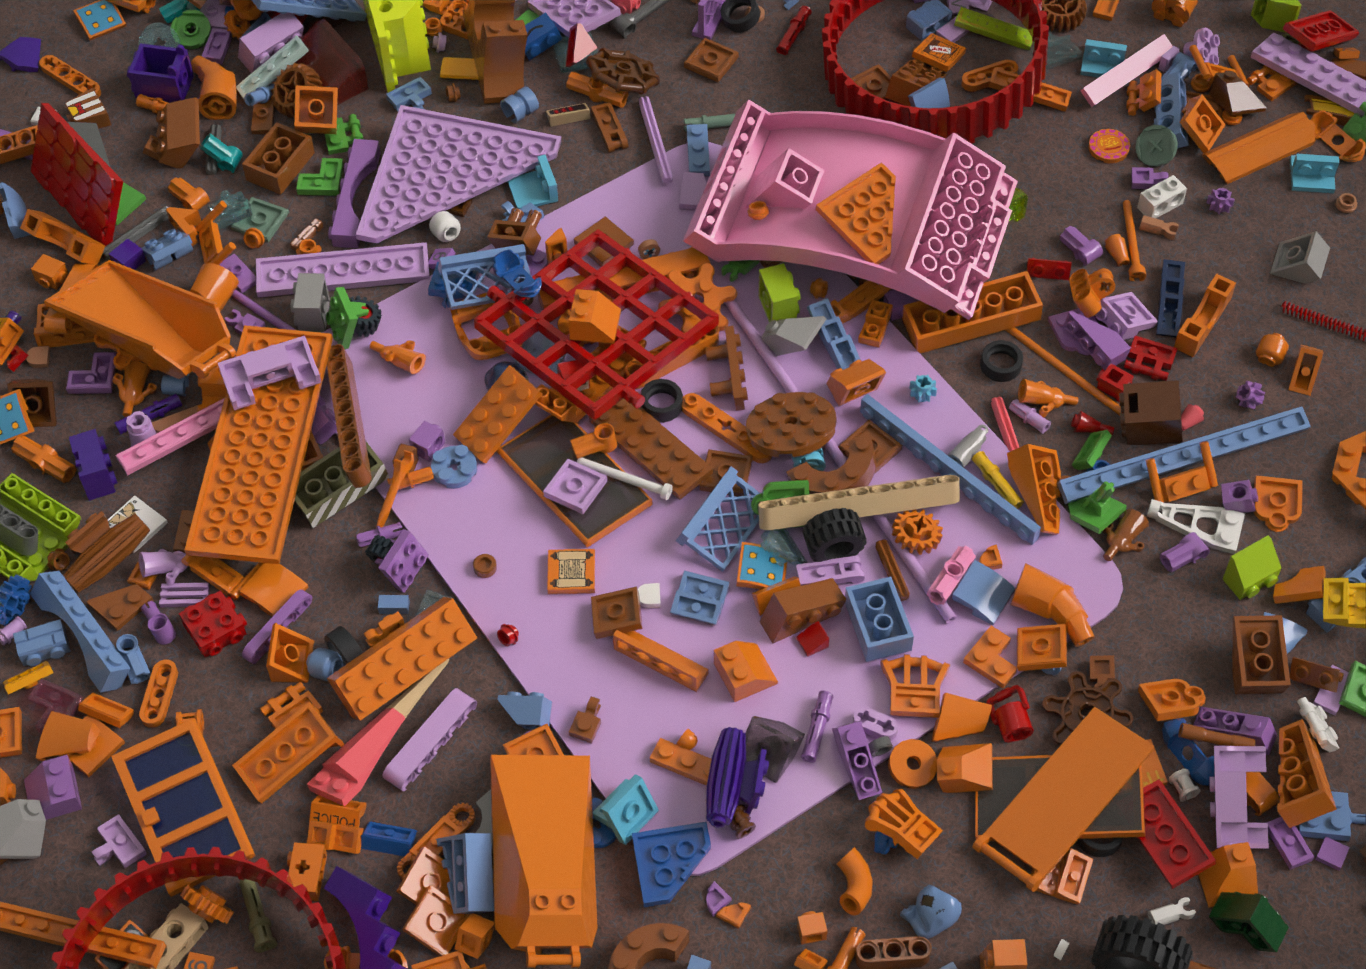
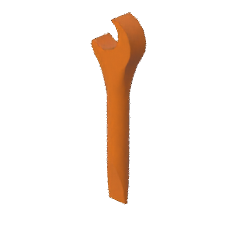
(401, 468)

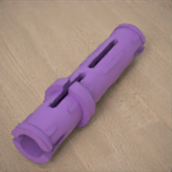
(819, 716)

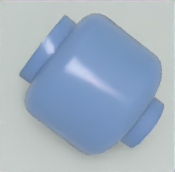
(323, 663)

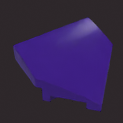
(22, 54)

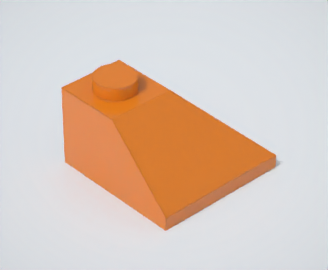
(965, 768)
(1232, 872)

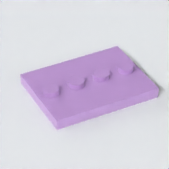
(570, 12)

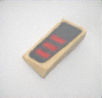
(568, 114)

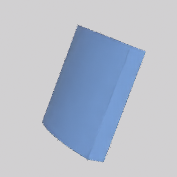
(931, 96)
(983, 592)
(700, 597)

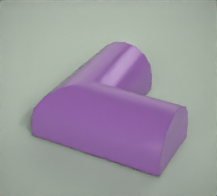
(94, 380)

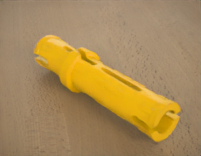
(992, 473)

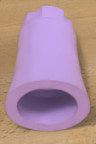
(139, 427)

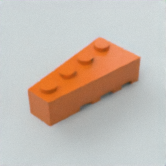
(1004, 955)

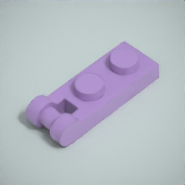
(832, 568)

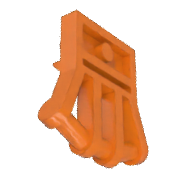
(914, 699)
(902, 822)

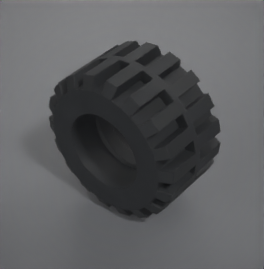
(834, 535)

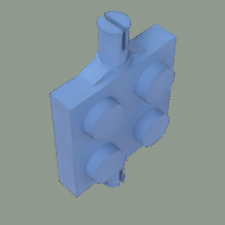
(1335, 823)

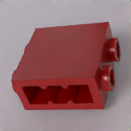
(213, 623)

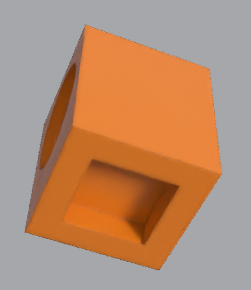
(474, 935)

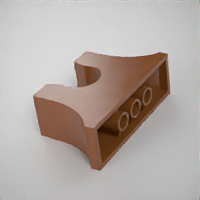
(496, 47)

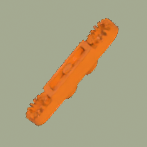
(445, 827)

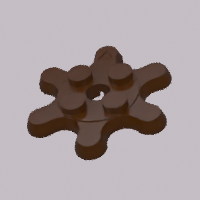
(1082, 697)

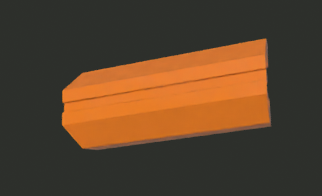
(1262, 147)

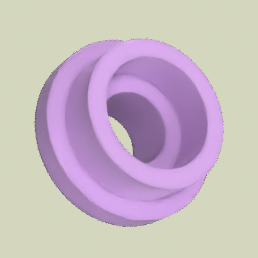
(439, 42)

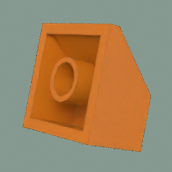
(593, 317)
(855, 381)
(743, 669)

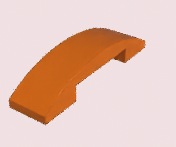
(858, 300)

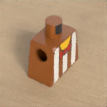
(87, 109)

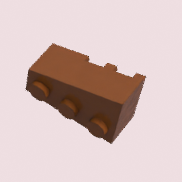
(800, 607)

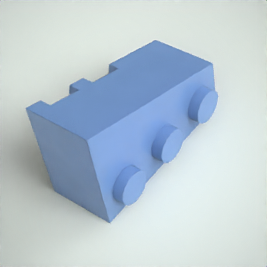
(469, 871)

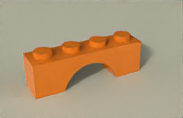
(74, 242)
(1208, 312)

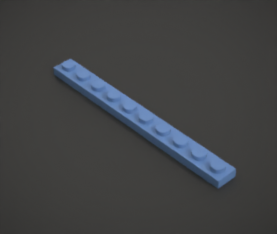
(943, 464)

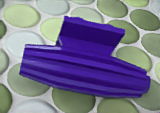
(733, 778)

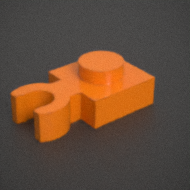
(385, 627)

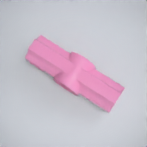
(951, 575)

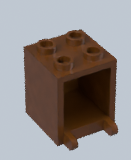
(1157, 415)

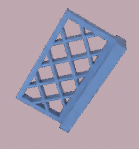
(470, 262)
(706, 512)

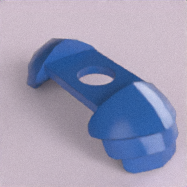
(509, 267)
(1199, 766)

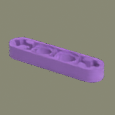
(287, 613)

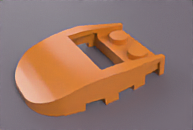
(481, 347)

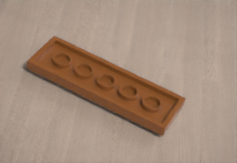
(655, 448)

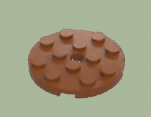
(812, 420)

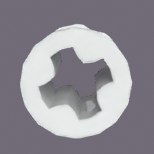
(1184, 785)

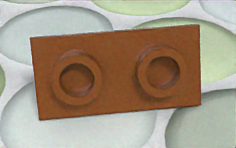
(1315, 674)

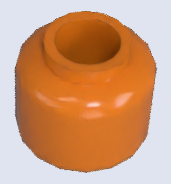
(1272, 349)

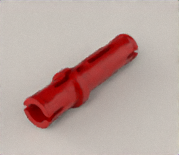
(796, 25)

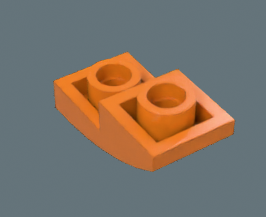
(875, 323)

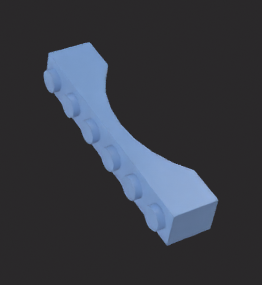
(103, 660)

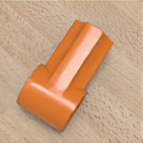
(189, 196)
(602, 440)

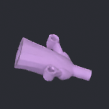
(162, 562)

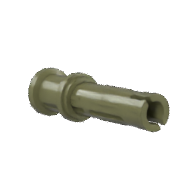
(259, 924)

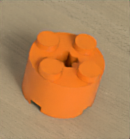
(1174, 10)

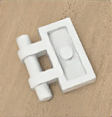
(1318, 727)

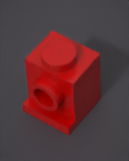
(1112, 380)

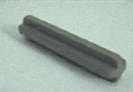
(211, 164)

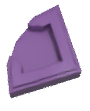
(716, 898)

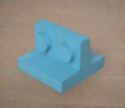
(1101, 57)
(1313, 172)
(627, 808)

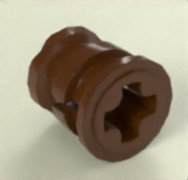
(741, 822)

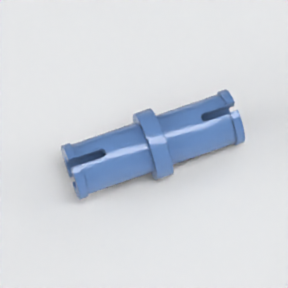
(260, 95)

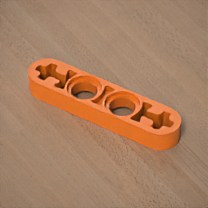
(72, 76)

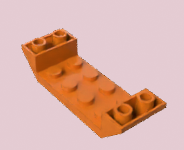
(562, 408)

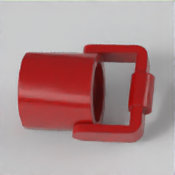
(1013, 716)

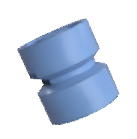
(520, 103)

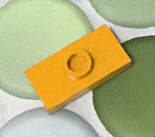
(28, 678)

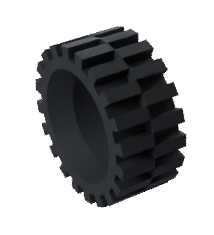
(1139, 945)

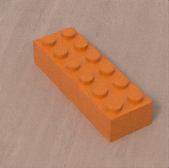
(1000, 306)
(402, 658)

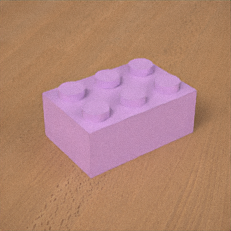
(268, 39)

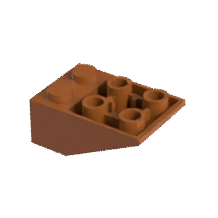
(910, 79)

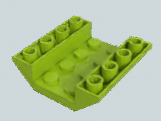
(45, 513)

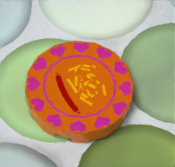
(1109, 145)

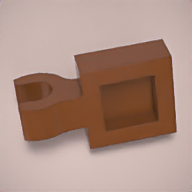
(586, 724)

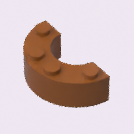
(853, 474)
(648, 944)

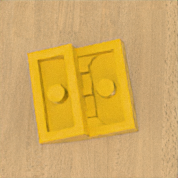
(1344, 603)

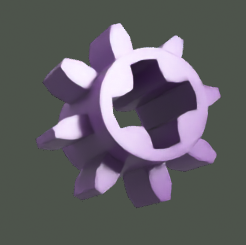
(1220, 200)
(1250, 395)

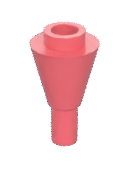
(1191, 416)

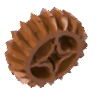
(1064, 13)
(285, 86)

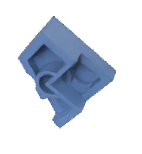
(14, 209)

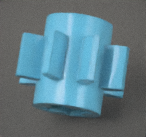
(923, 388)

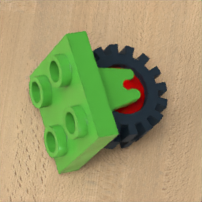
(351, 316)

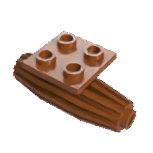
(101, 548)

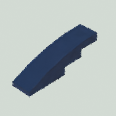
(1170, 298)

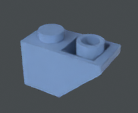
(529, 710)

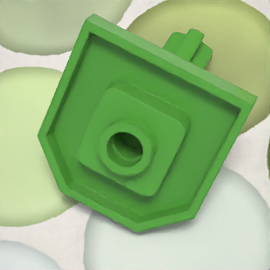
(1098, 509)

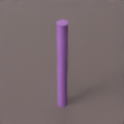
(260, 311)

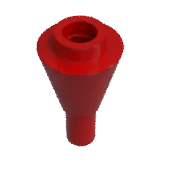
(1084, 423)

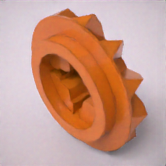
(231, 20)

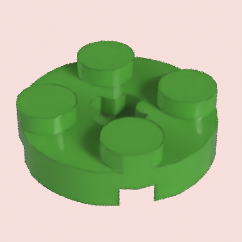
(200, 23)

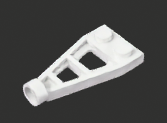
(1227, 530)

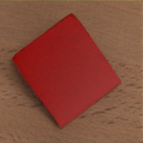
(813, 639)

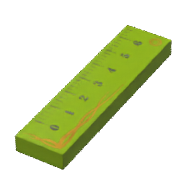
(993, 28)

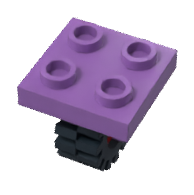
(398, 559)

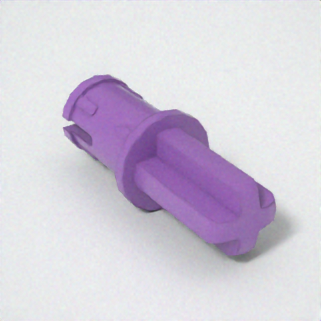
(365, 538)

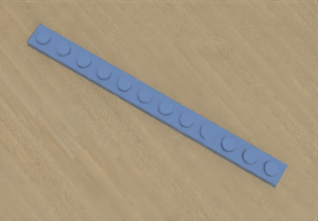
(1185, 454)

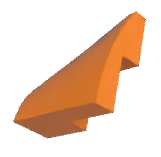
(960, 717)
(66, 736)

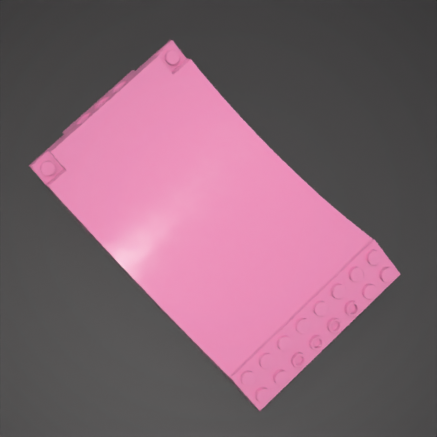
(945, 211)

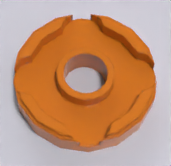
(919, 751)

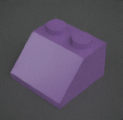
(54, 786)

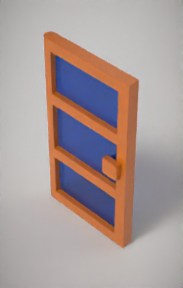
(180, 798)

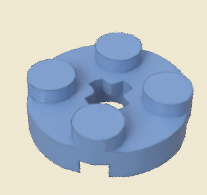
(454, 455)

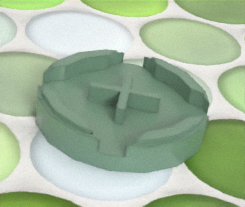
(1156, 145)

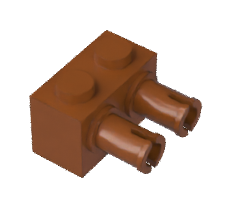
(515, 232)

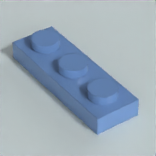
(698, 149)

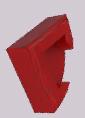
(17, 358)

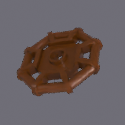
(622, 71)

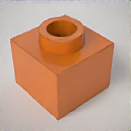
(811, 927)

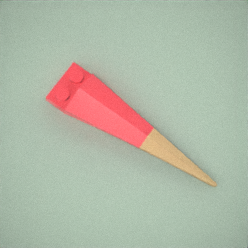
(352, 764)

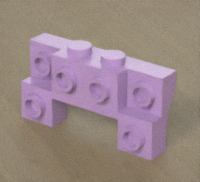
(266, 367)
(1231, 795)

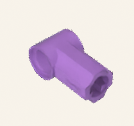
(1083, 249)
(1187, 551)

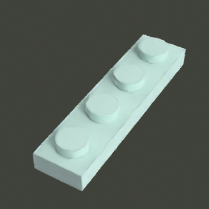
(268, 70)

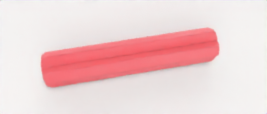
(1004, 423)

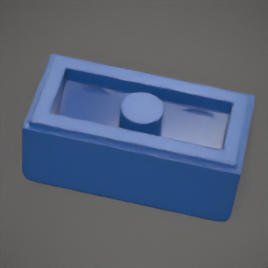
(388, 839)

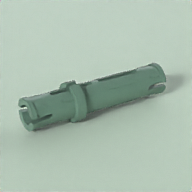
(711, 121)

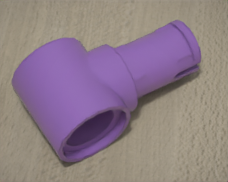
(159, 624)

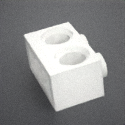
(1162, 197)

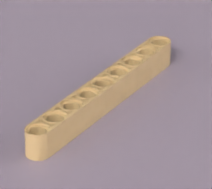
(863, 500)

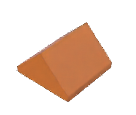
(288, 655)

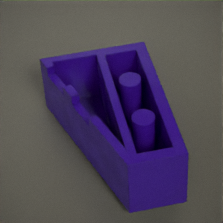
(93, 464)

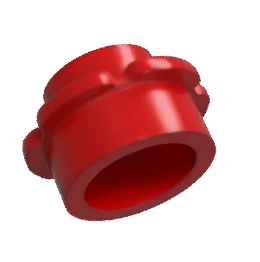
(508, 634)

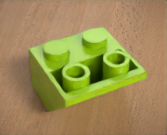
(1275, 13)

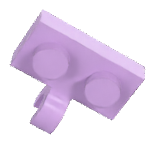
(118, 841)

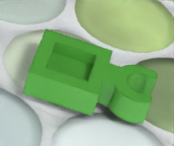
(736, 267)

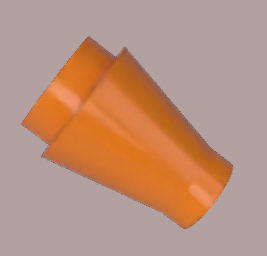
(1117, 249)

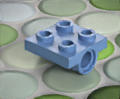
(173, 242)

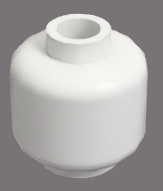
(444, 226)

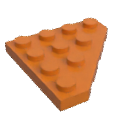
(864, 213)

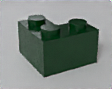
(1251, 917)

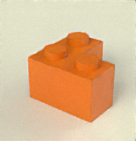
(212, 389)

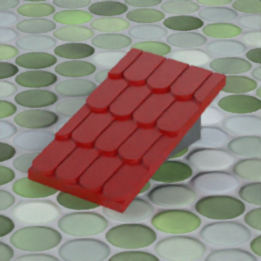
(76, 171)

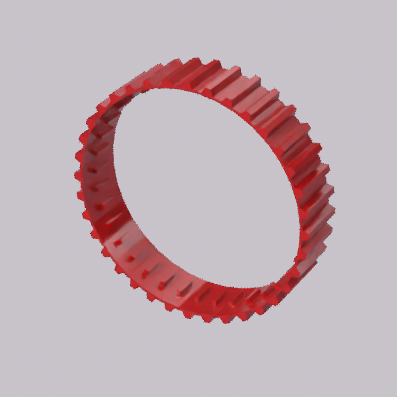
(965, 120)
(172, 869)

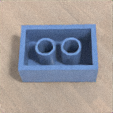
(878, 619)

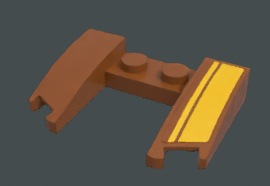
(1321, 103)

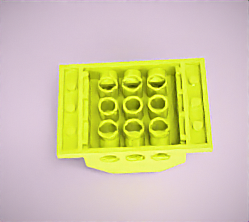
(398, 37)

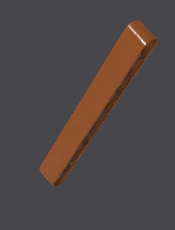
(348, 417)

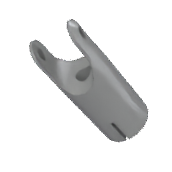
(969, 446)

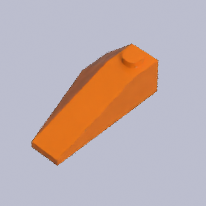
(1036, 476)

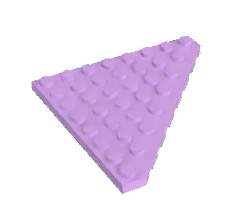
(442, 162)

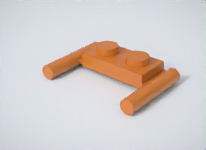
(1208, 69)
(210, 237)
(1186, 482)
(219, 574)

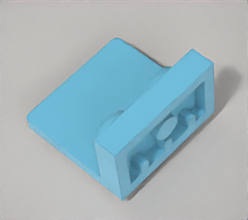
(536, 186)

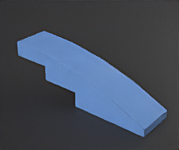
(834, 336)

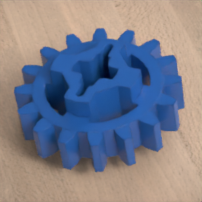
(13, 598)

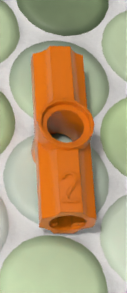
(596, 90)
(44, 458)

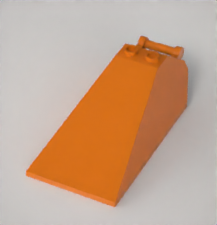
(148, 319)
(543, 855)

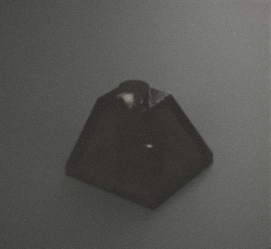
(779, 741)

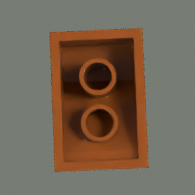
(1259, 655)

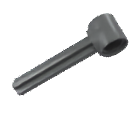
(627, 22)

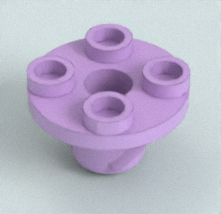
(1206, 44)

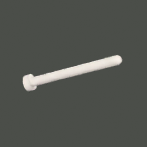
(664, 491)

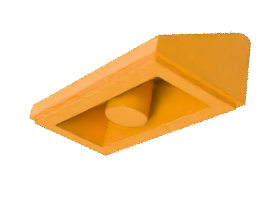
(458, 68)

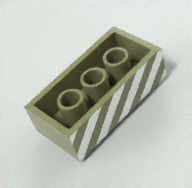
(327, 489)

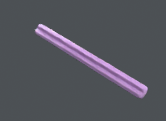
(655, 140)

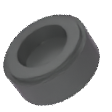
(880, 746)

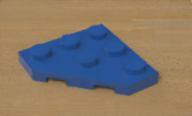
(668, 859)

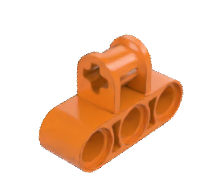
(1090, 289)

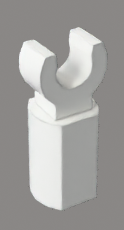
(1171, 913)

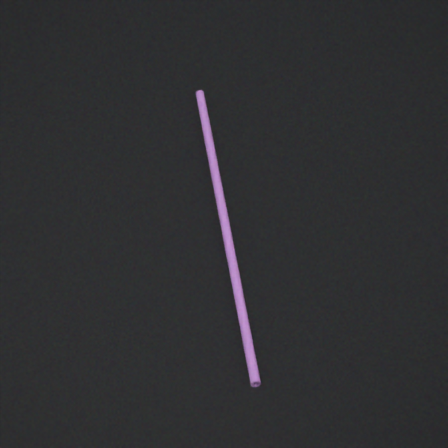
(835, 453)

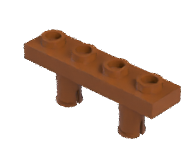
(734, 384)

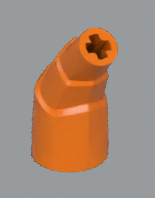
(217, 89)
(215, 284)
(1052, 599)

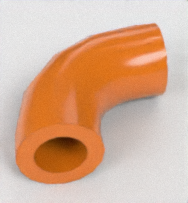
(858, 882)

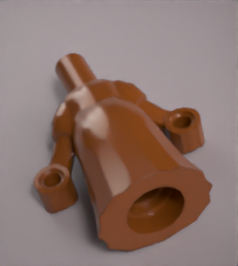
(1127, 530)

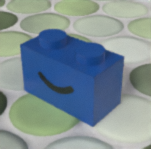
(540, 35)

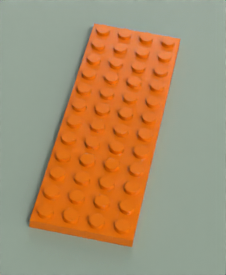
(257, 461)

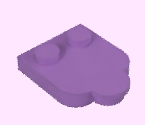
(1066, 339)

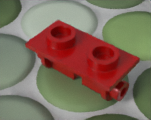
(1049, 269)

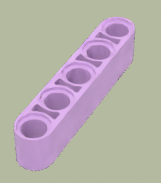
(428, 739)

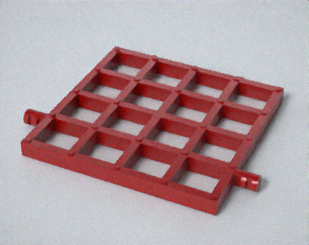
(623, 342)

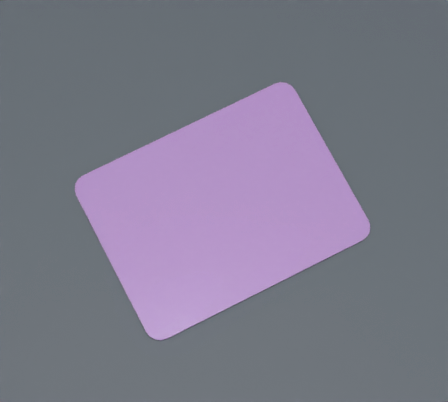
(556, 631)

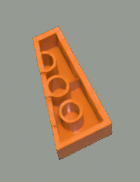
(1303, 780)

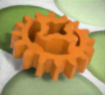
(906, 527)
(207, 903)

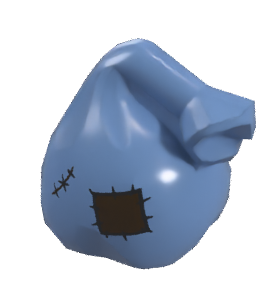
(932, 913)

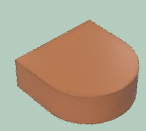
(38, 357)

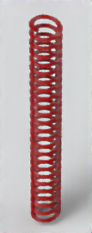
(1325, 320)

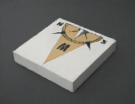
(149, 516)

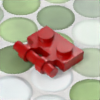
(1153, 353)

